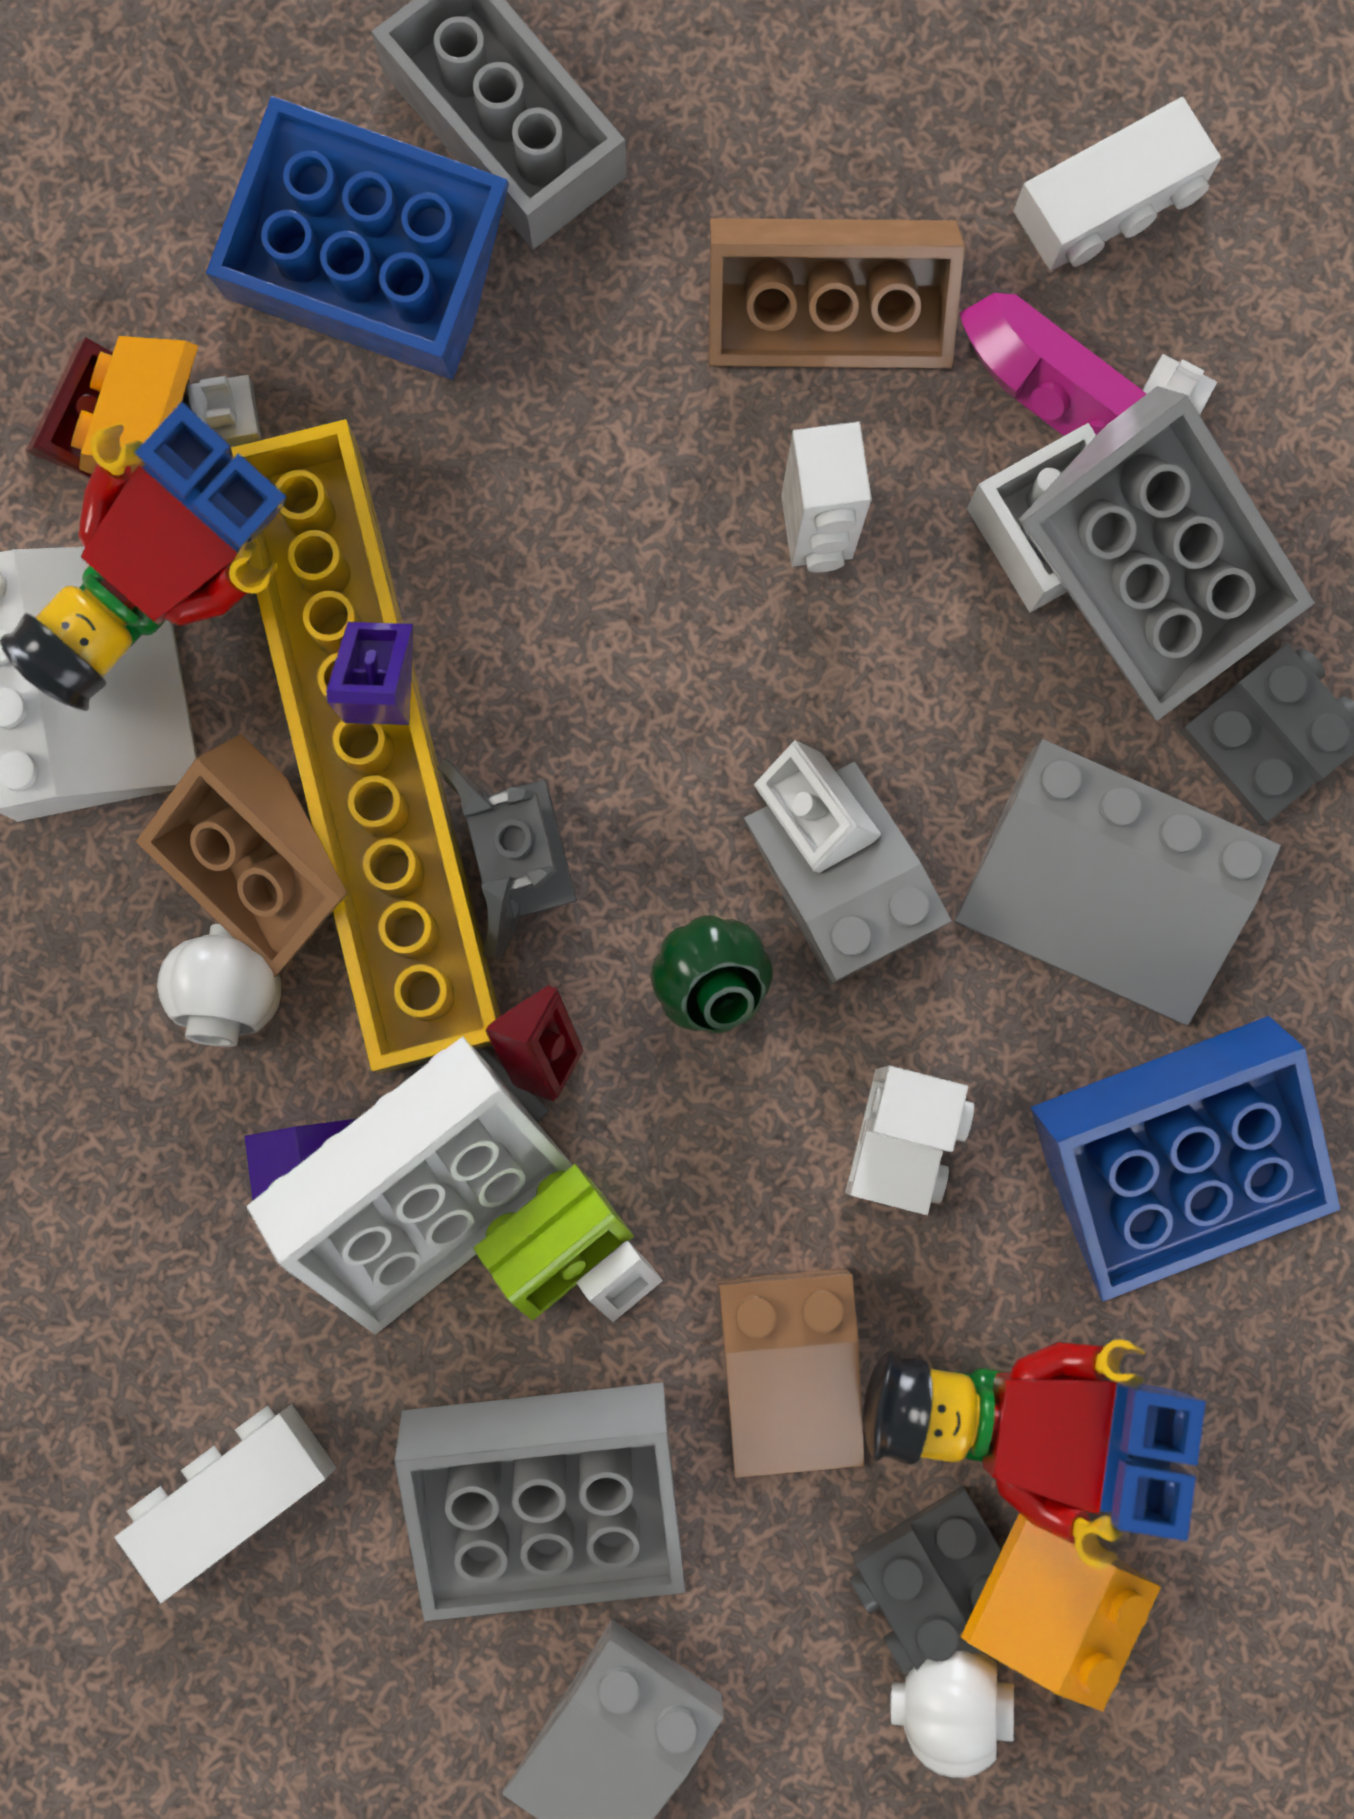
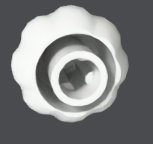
(218, 988)
(955, 1713)

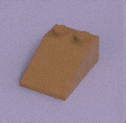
(246, 851)
(792, 1372)

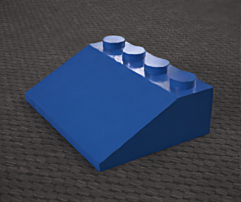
(359, 237)
(1189, 1156)

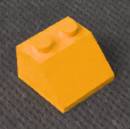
(136, 389)
(1059, 1616)

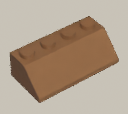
(834, 292)

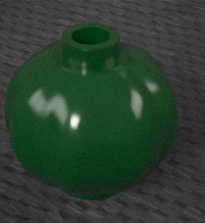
(711, 974)

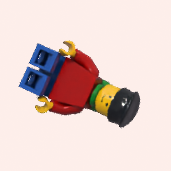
(156, 550)
(1054, 1434)

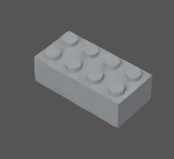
(503, 107)

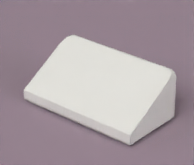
(815, 807)

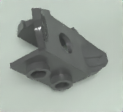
(515, 852)

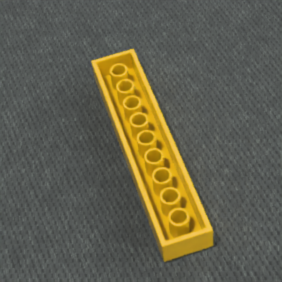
(367, 786)

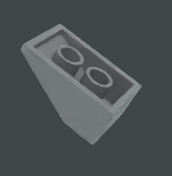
(861, 904)
(617, 1735)

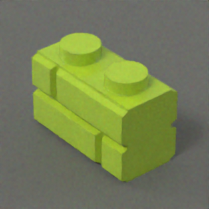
(551, 1241)

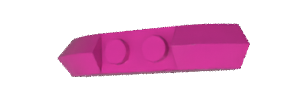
(1045, 365)

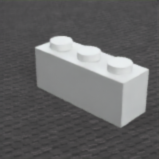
(1117, 185)
(825, 495)
(223, 1500)

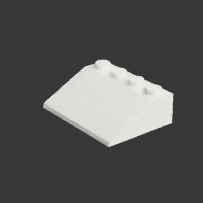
(70, 759)
(407, 1188)

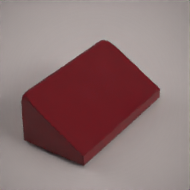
(72, 394)
(537, 1043)

